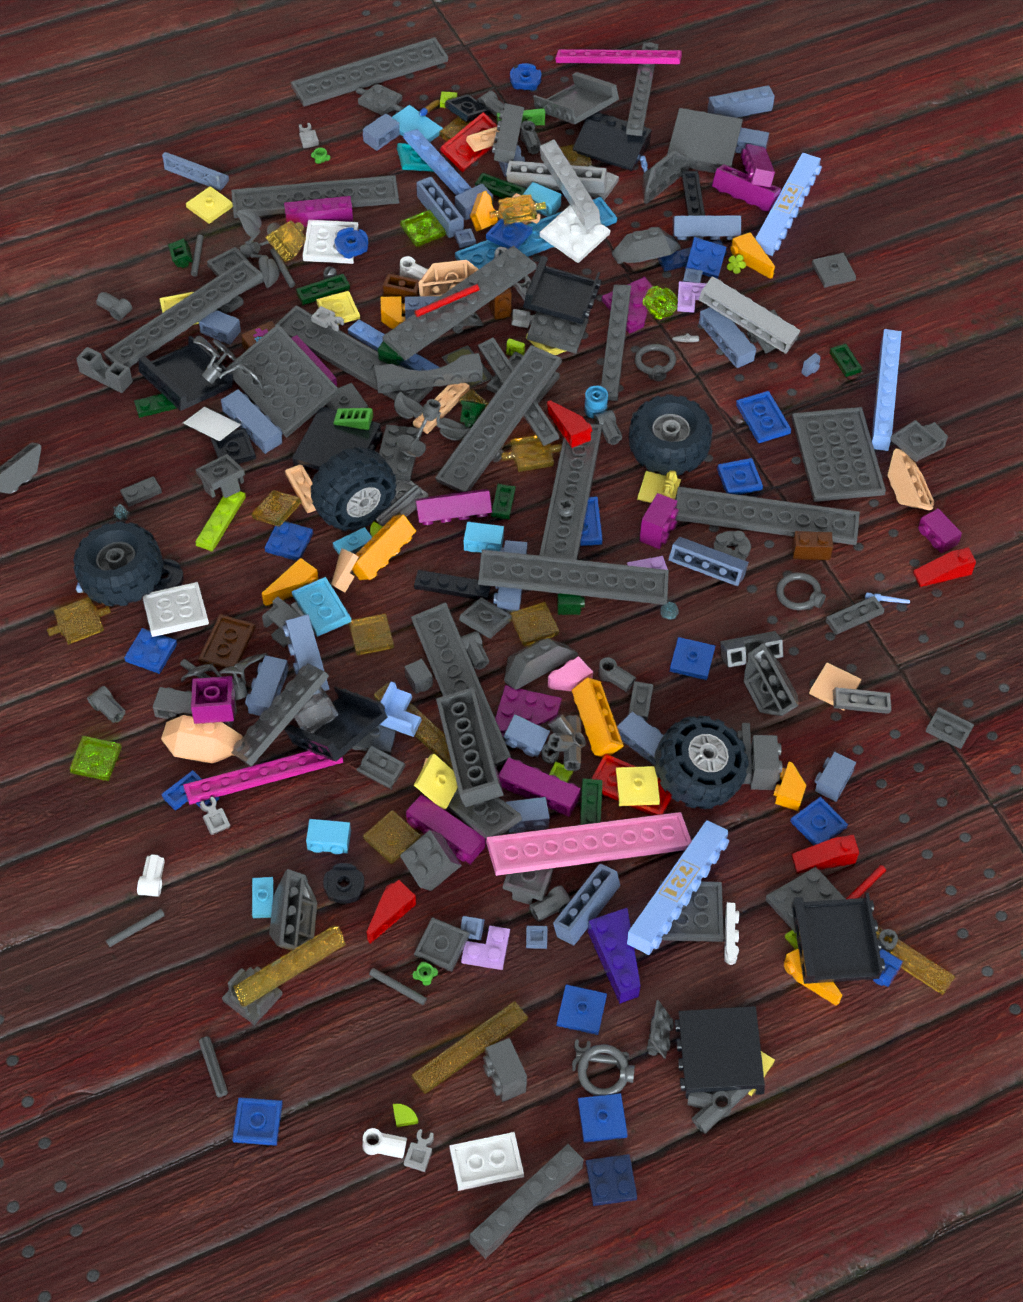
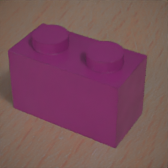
(939, 531)

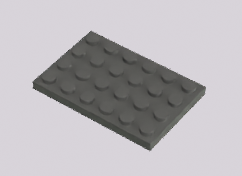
(291, 381)
(838, 454)

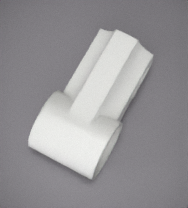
(410, 269)
(151, 882)
(386, 1145)

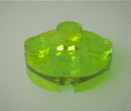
(655, 307)

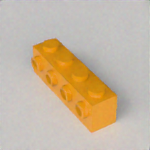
(382, 547)
(597, 717)

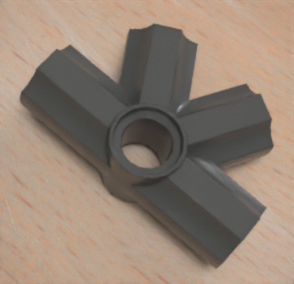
(567, 738)
(710, 1112)

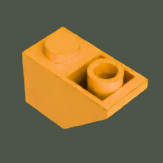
(480, 212)
(392, 311)
(792, 788)

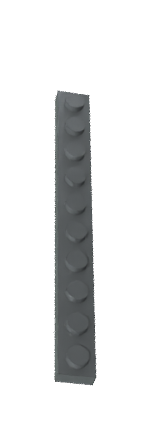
(641, 95)

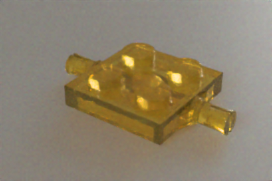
(517, 209)
(530, 453)
(78, 620)

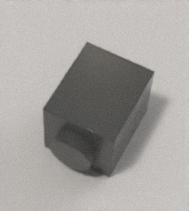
(418, 676)

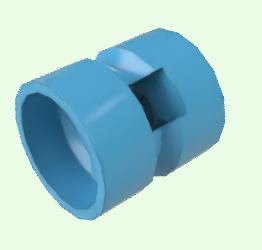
(595, 401)

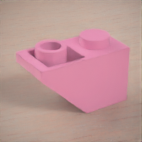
(569, 675)

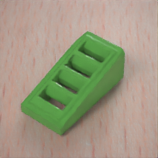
(362, 422)

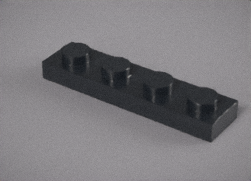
(692, 193)
(451, 585)

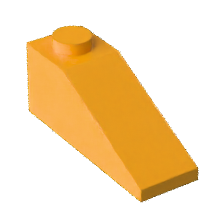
(753, 254)
(295, 577)
(826, 990)

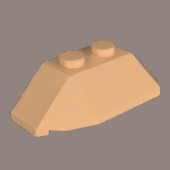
(444, 276)
(909, 482)
(199, 741)

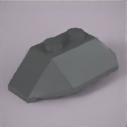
(663, 174)
(645, 246)
(19, 468)
(536, 661)
(769, 683)
(293, 911)

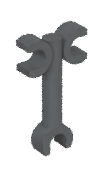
(601, 1058)

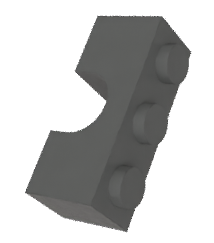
(114, 376)
(736, 650)

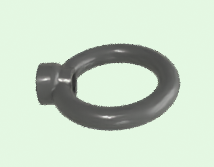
(657, 372)
(816, 598)
(626, 1070)

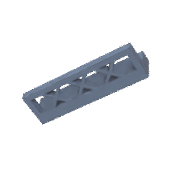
(194, 171)

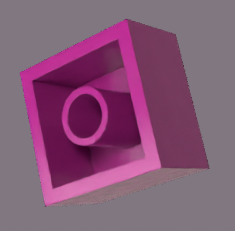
(659, 521)
(213, 699)

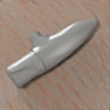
(686, 338)

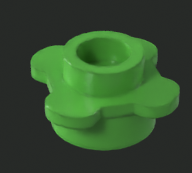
(320, 155)
(425, 967)

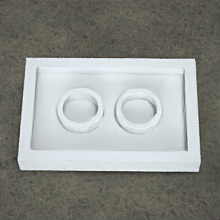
(486, 1161)

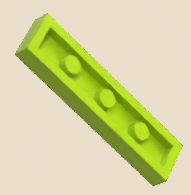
(220, 521)

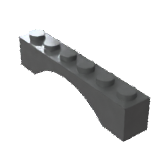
(394, 378)
(501, 1223)

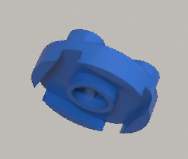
(525, 83)
(348, 249)

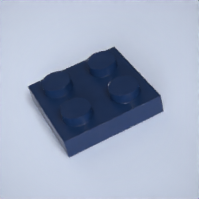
(611, 1180)

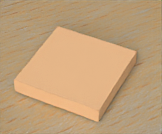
(829, 679)

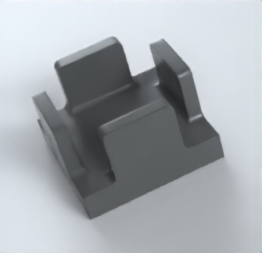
(222, 474)
(278, 614)
(528, 885)
(256, 1009)

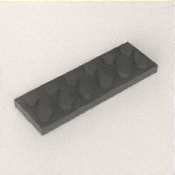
(279, 714)

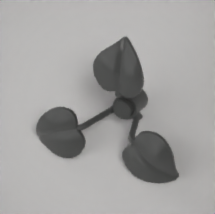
(251, 223)
(214, 370)
(408, 408)
(239, 683)

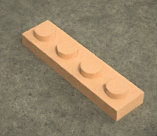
(448, 399)

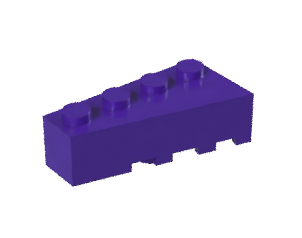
(618, 958)

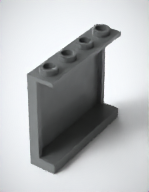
(579, 100)
(705, 139)

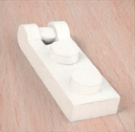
(731, 935)

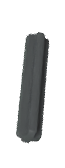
(398, 505)
(213, 1066)

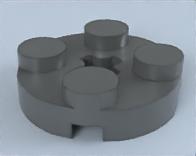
(736, 539)

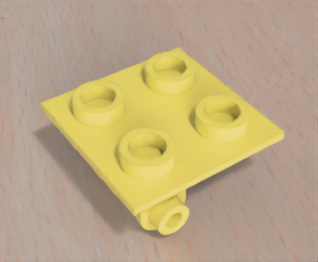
(657, 483)

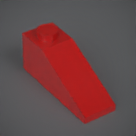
(570, 424)
(947, 567)
(828, 854)
(392, 906)

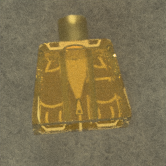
(287, 239)

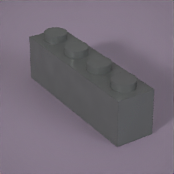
(508, 133)
(174, 703)

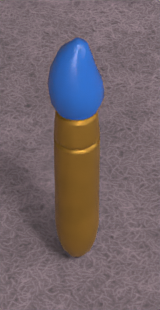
(430, 107)

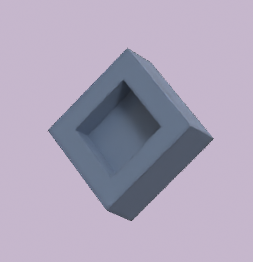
(465, 238)
(693, 275)
(811, 365)
(473, 926)
(536, 937)

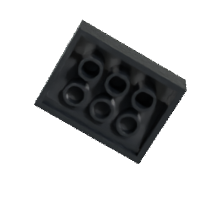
(606, 140)

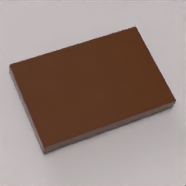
(226, 642)

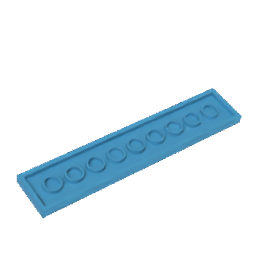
(484, 252)

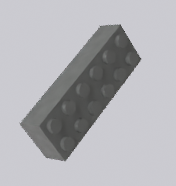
(469, 747)

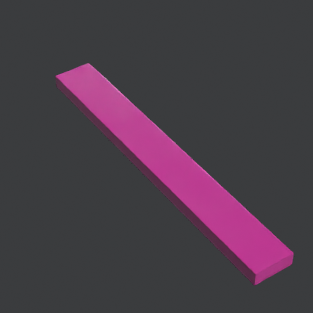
(619, 56)
(256, 776)

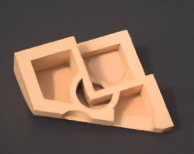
(342, 576)

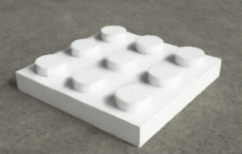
(571, 237)
(320, 241)
(175, 609)

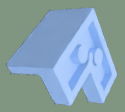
(395, 705)

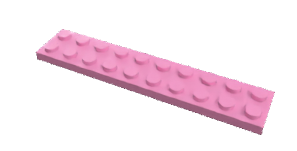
(588, 843)

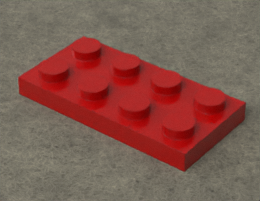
(458, 149)
(607, 772)

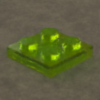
(422, 228)
(95, 758)

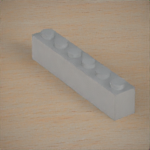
(524, 173)
(570, 184)
(749, 315)

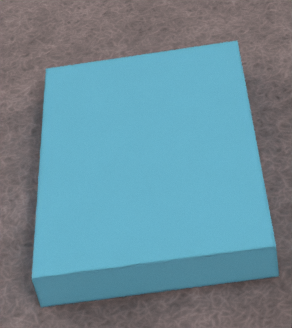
(410, 120)
(322, 605)

